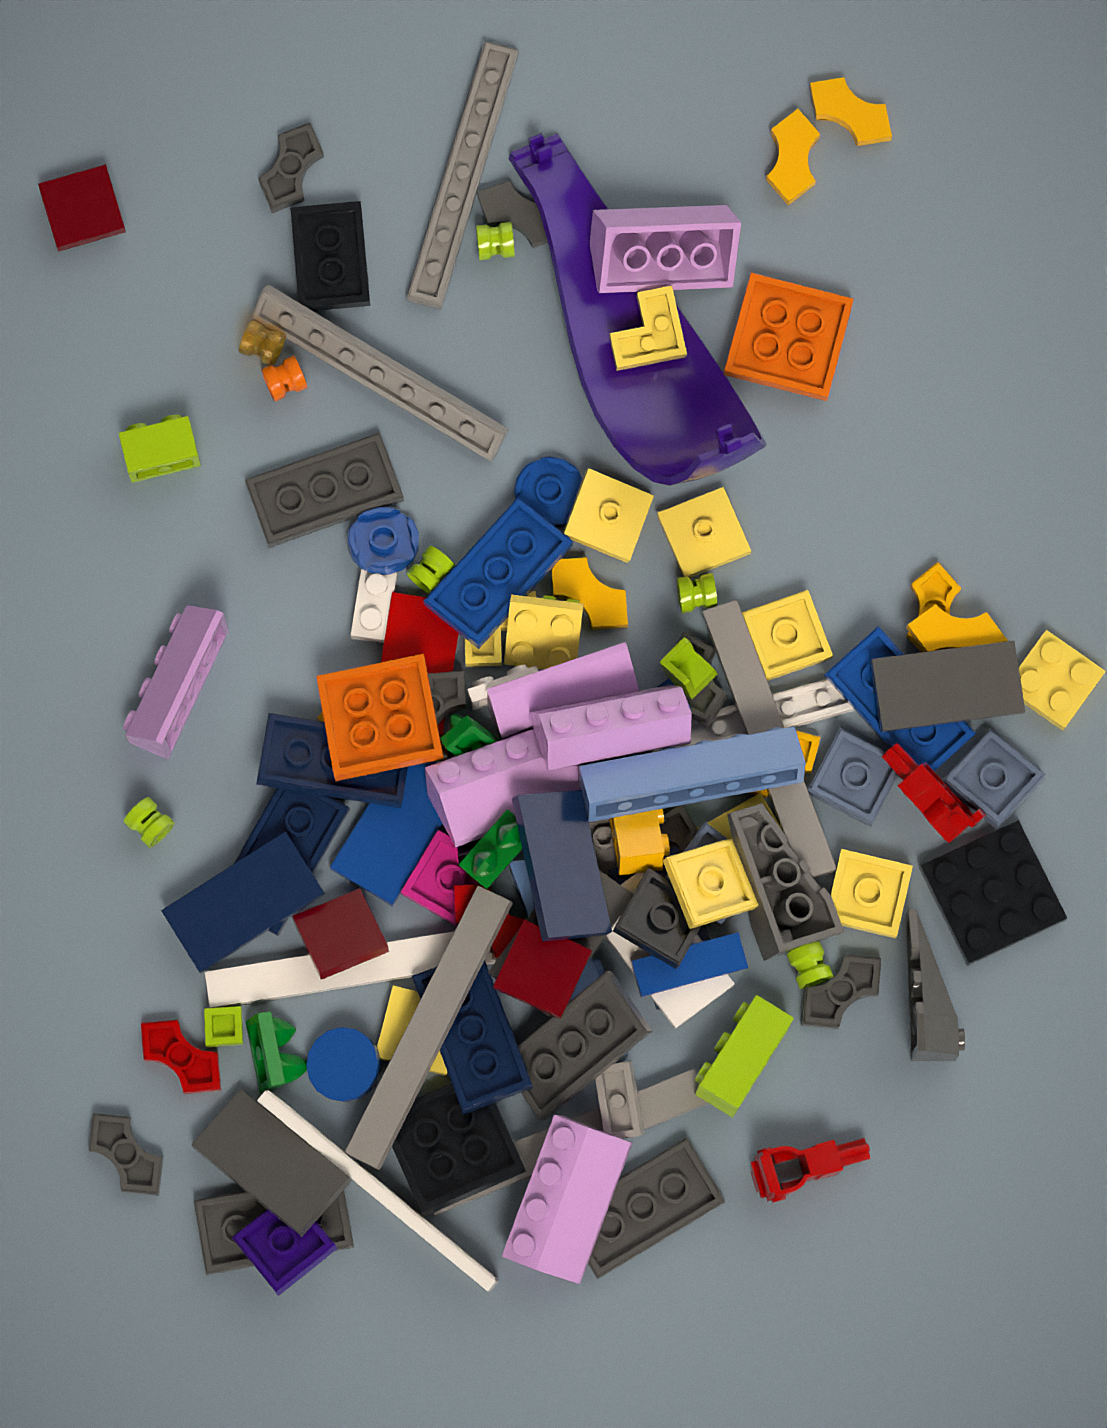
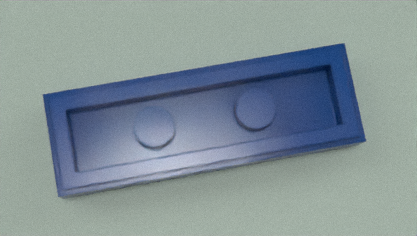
(700, 963)

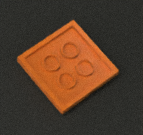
(788, 336)
(379, 717)

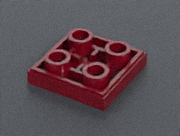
(81, 208)
(340, 934)
(541, 971)

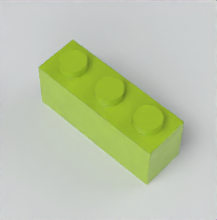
(742, 1055)

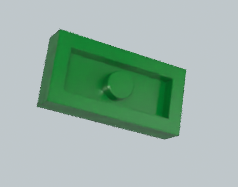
(466, 735)
(494, 851)
(265, 1038)

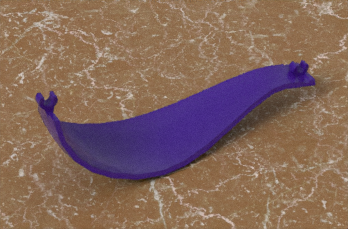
(663, 417)

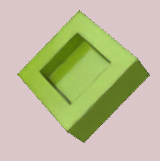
(223, 1026)

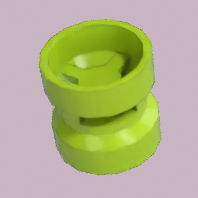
(495, 241)
(430, 569)
(696, 592)
(149, 822)
(809, 964)

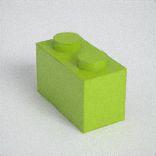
(159, 448)

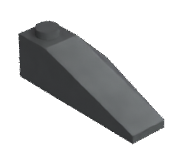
(789, 900)
(931, 1012)

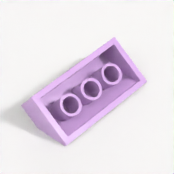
(664, 248)
(177, 680)
(575, 681)
(612, 726)
(480, 784)
(567, 1199)

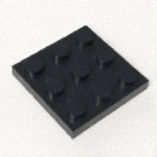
(993, 893)
(451, 1152)

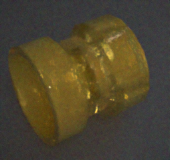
(262, 343)

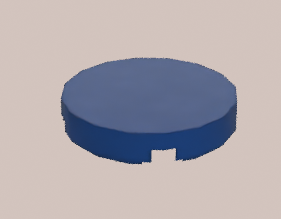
(549, 488)
(383, 541)
(343, 1064)

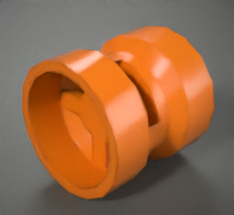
(284, 378)

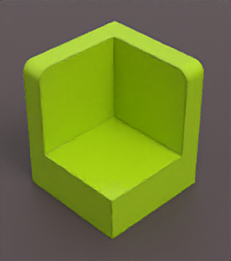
(687, 668)

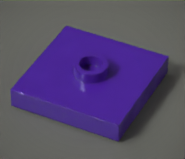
(280, 1252)

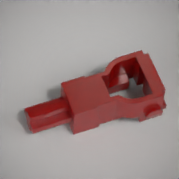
(931, 795)
(815, 1162)

